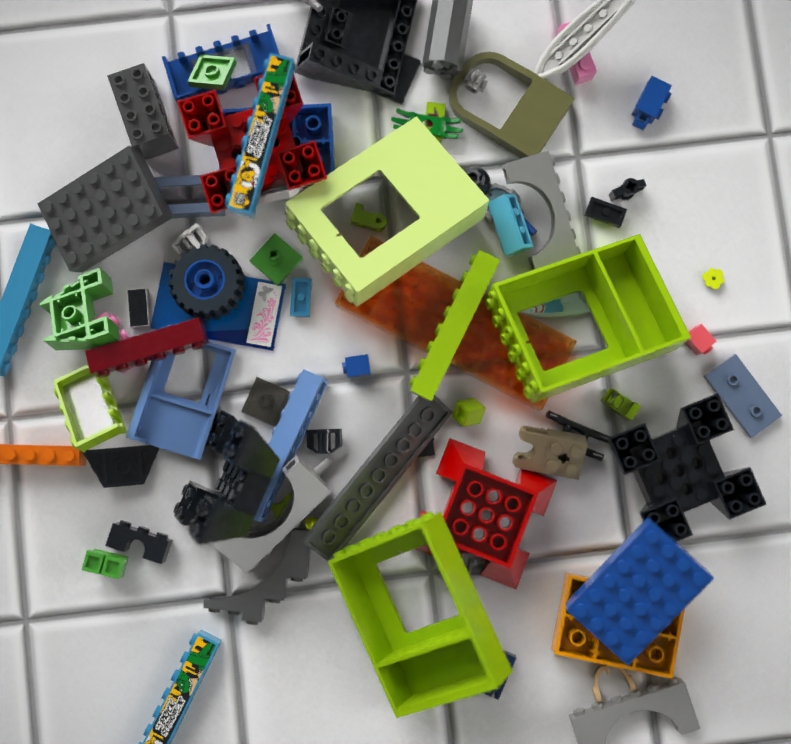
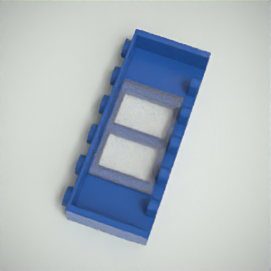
(248, 53)

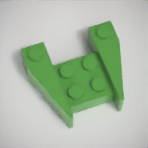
(74, 315)

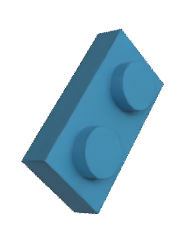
(300, 297)

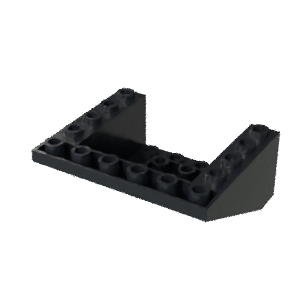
(356, 43)

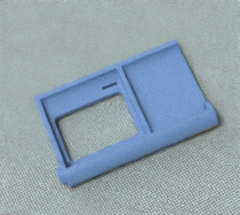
(175, 421)

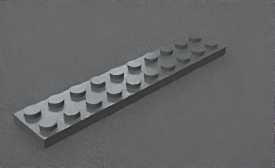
(376, 477)

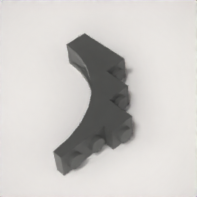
(252, 602)

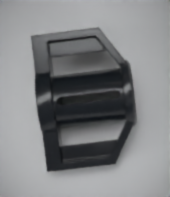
(627, 189)
(324, 440)

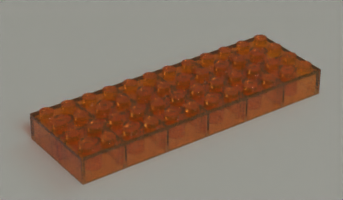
(416, 305)

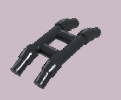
(569, 424)

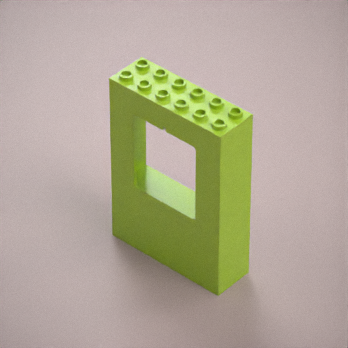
(624, 299)
(434, 661)

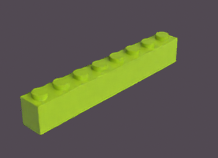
(455, 325)

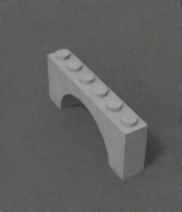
(539, 174)
(306, 493)
(668, 698)

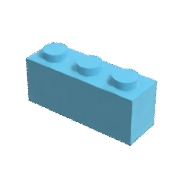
(510, 224)

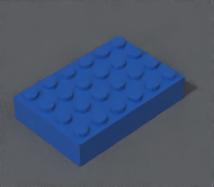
(638, 591)

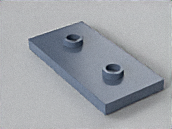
(743, 396)

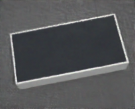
(138, 308)

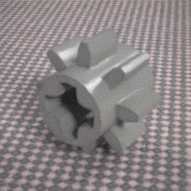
(475, 81)

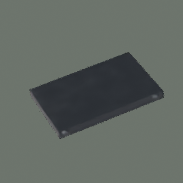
(406, 76)

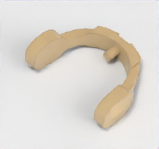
(596, 693)

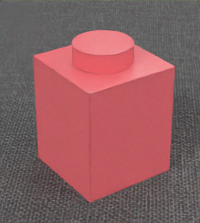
(701, 340)

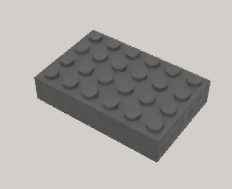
(105, 209)

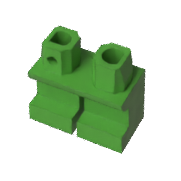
(105, 563)

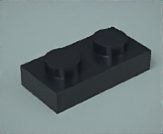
(605, 212)

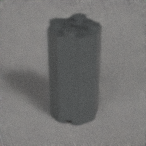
(447, 37)

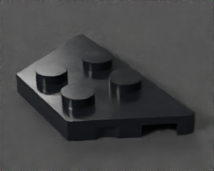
(122, 465)

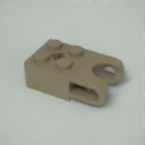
(548, 449)

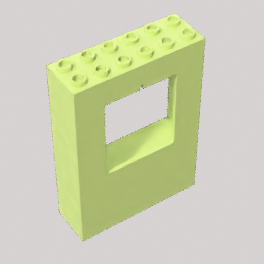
(425, 180)

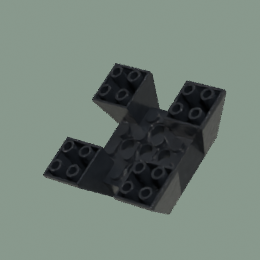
(697, 423)
(240, 490)

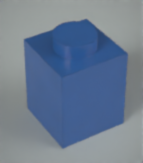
(356, 366)

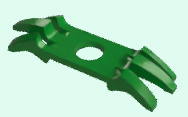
(438, 124)

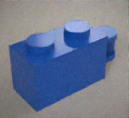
(650, 102)

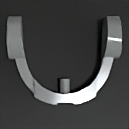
(488, 218)

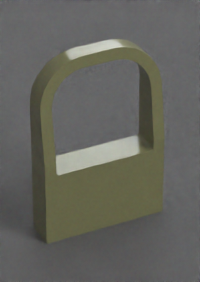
(532, 118)

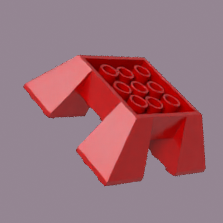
(288, 163)
(515, 501)

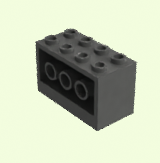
(142, 111)

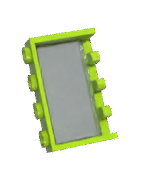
(88, 408)

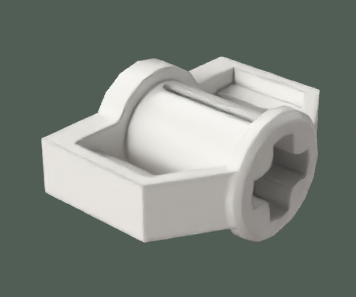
(189, 239)

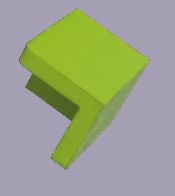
(468, 412)

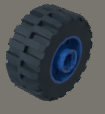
(219, 294)

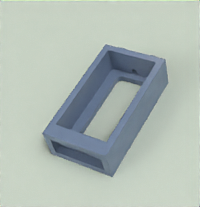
(186, 210)

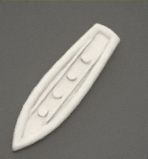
(581, 36)

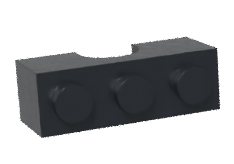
(156, 545)

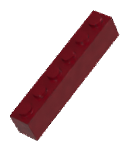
(147, 347)

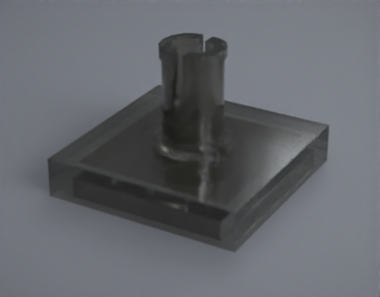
(266, 401)

